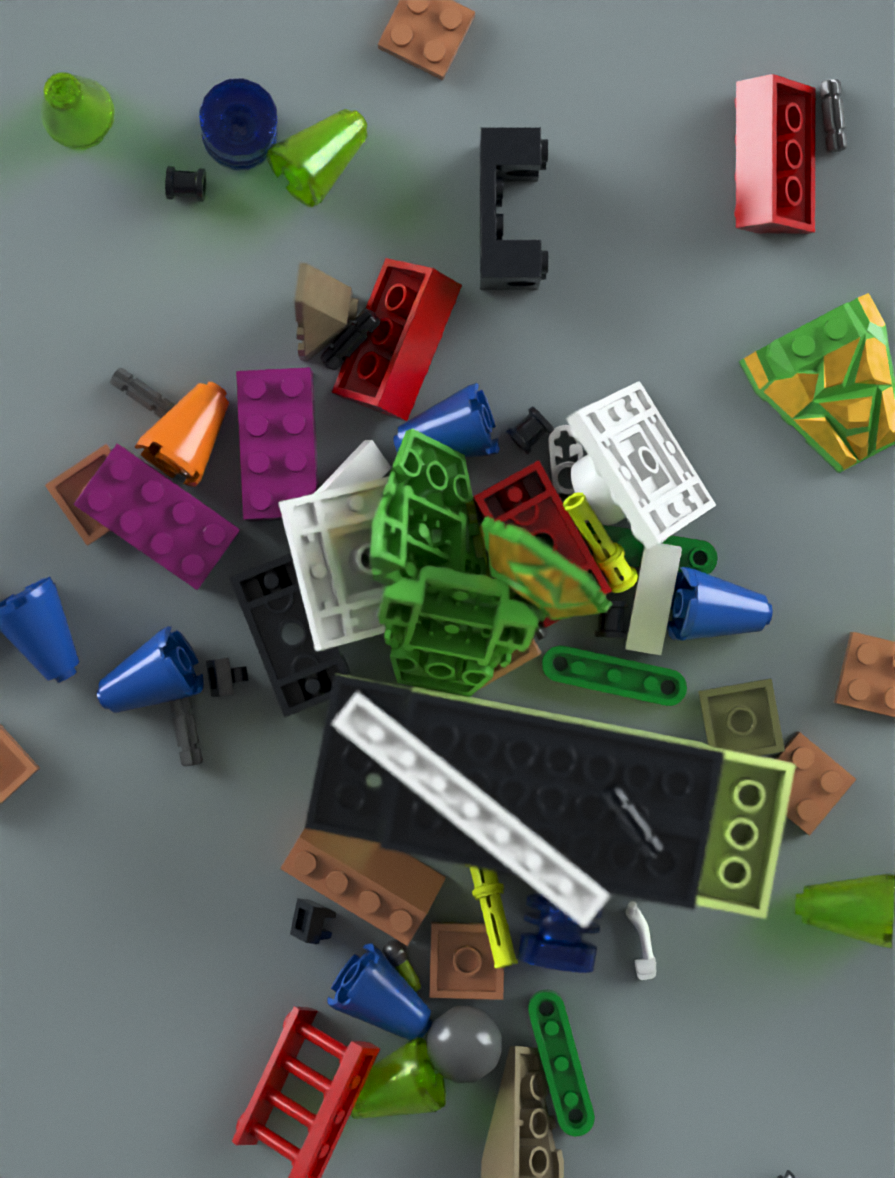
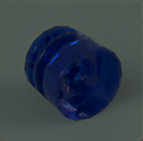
(240, 104)
(559, 938)

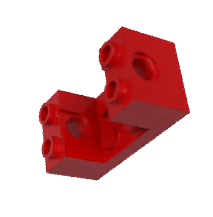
(533, 505)

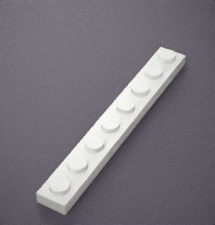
(471, 809)

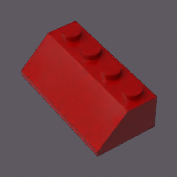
(775, 155)
(396, 356)

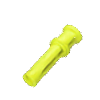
(580, 511)
(489, 893)

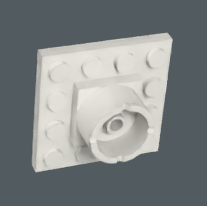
(635, 467)
(332, 561)

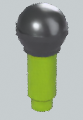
(397, 954)

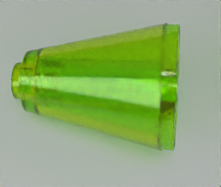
(76, 110)
(318, 155)
(851, 907)
(401, 1085)

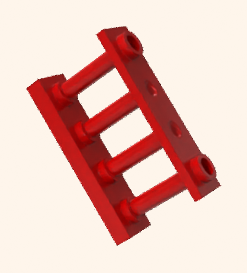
(338, 1094)

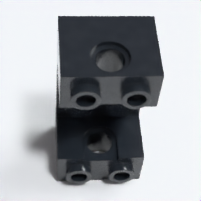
(508, 156)
(297, 672)

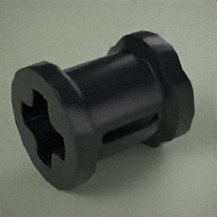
(185, 183)
(530, 430)
(612, 622)

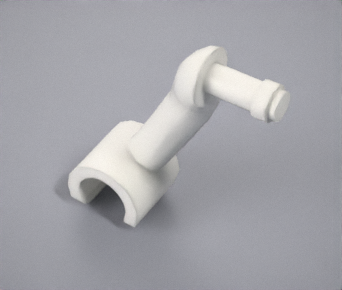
(645, 966)

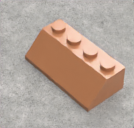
(371, 882)

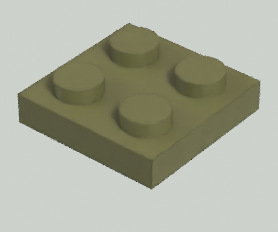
(742, 718)

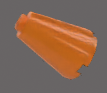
(186, 434)

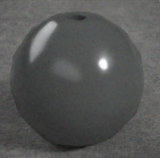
(464, 1044)

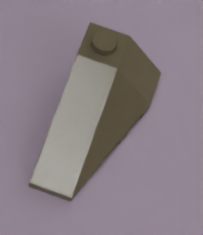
(321, 309)
(521, 1128)

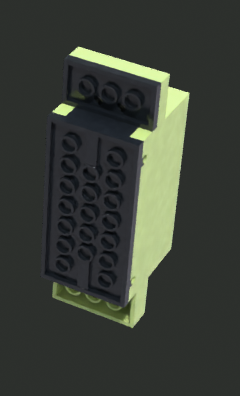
(706, 804)

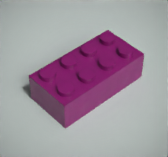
(276, 439)
(156, 516)

